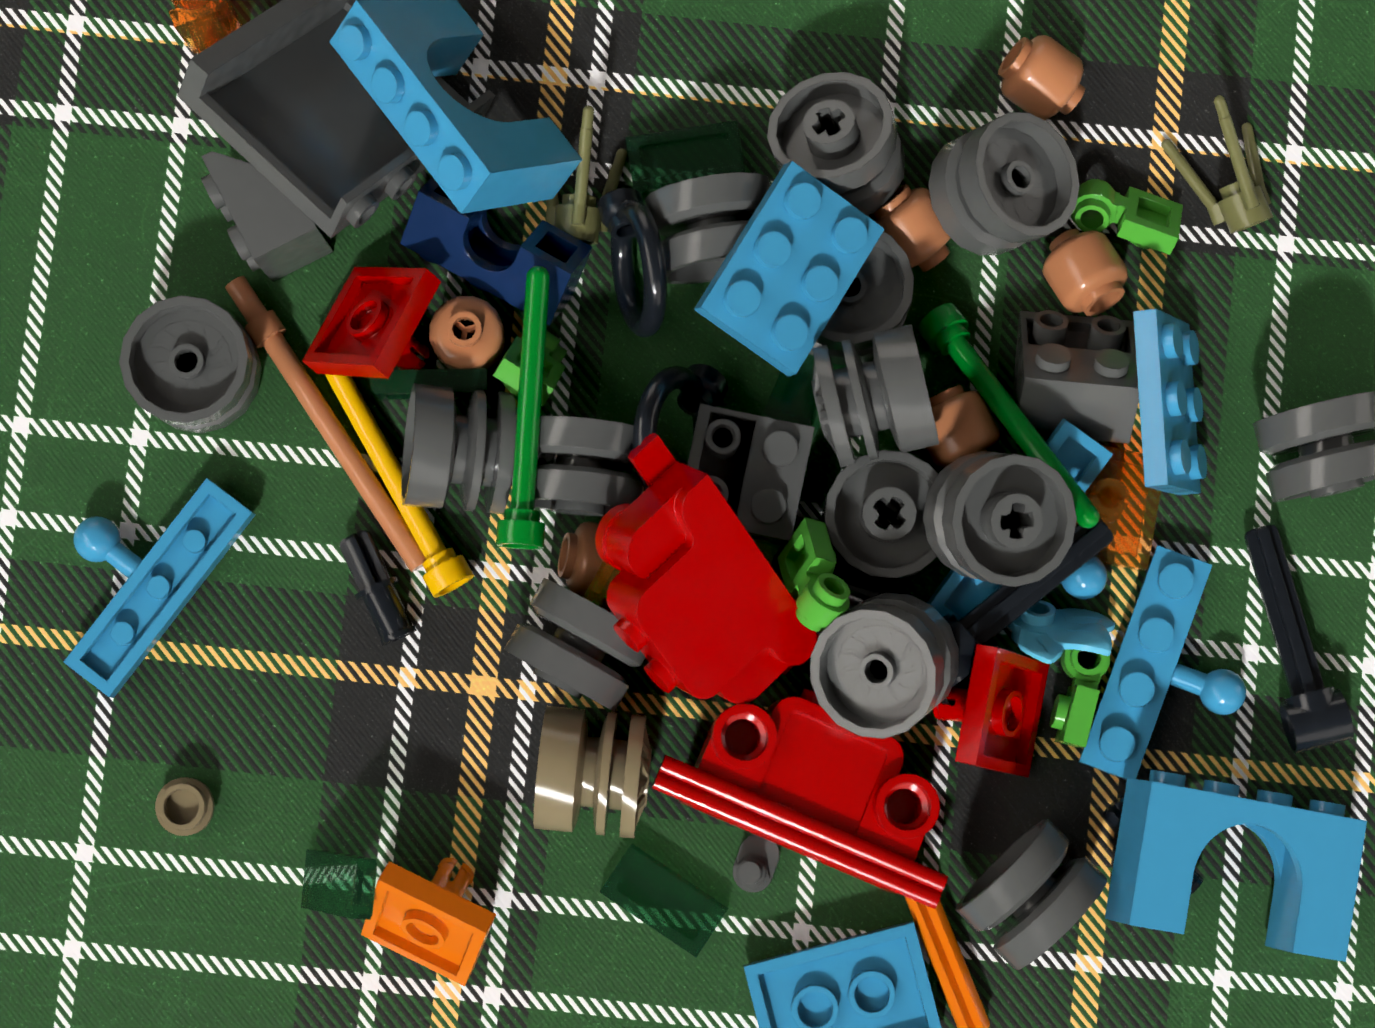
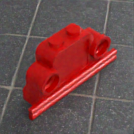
(696, 586)
(814, 792)

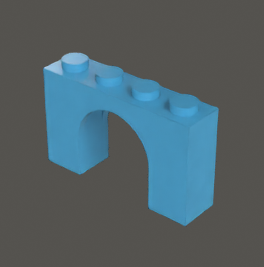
(476, 161)
(1311, 851)

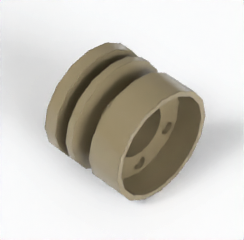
(590, 772)

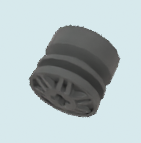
(874, 396)
(457, 449)

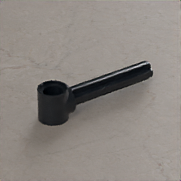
(1011, 602)
(1313, 713)

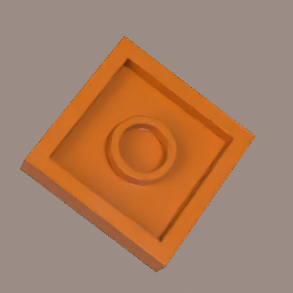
(430, 919)

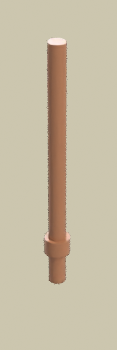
(267, 332)

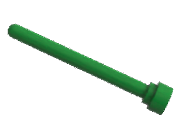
(946, 331)
(522, 522)

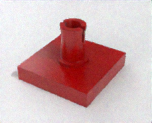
(374, 324)
(998, 710)

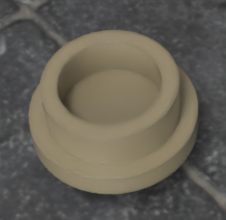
(184, 806)

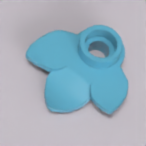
(1048, 631)

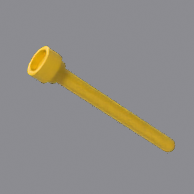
(443, 567)

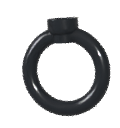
(630, 218)
(696, 385)

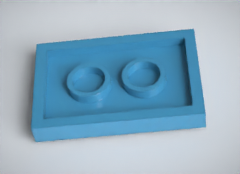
(789, 269)
(1169, 403)
(846, 983)

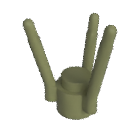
(1244, 201)
(578, 211)

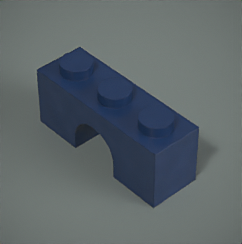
(478, 255)

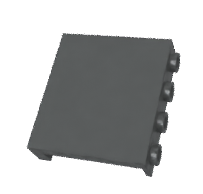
(304, 115)

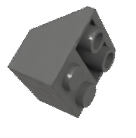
(268, 226)
(1077, 373)
(755, 467)

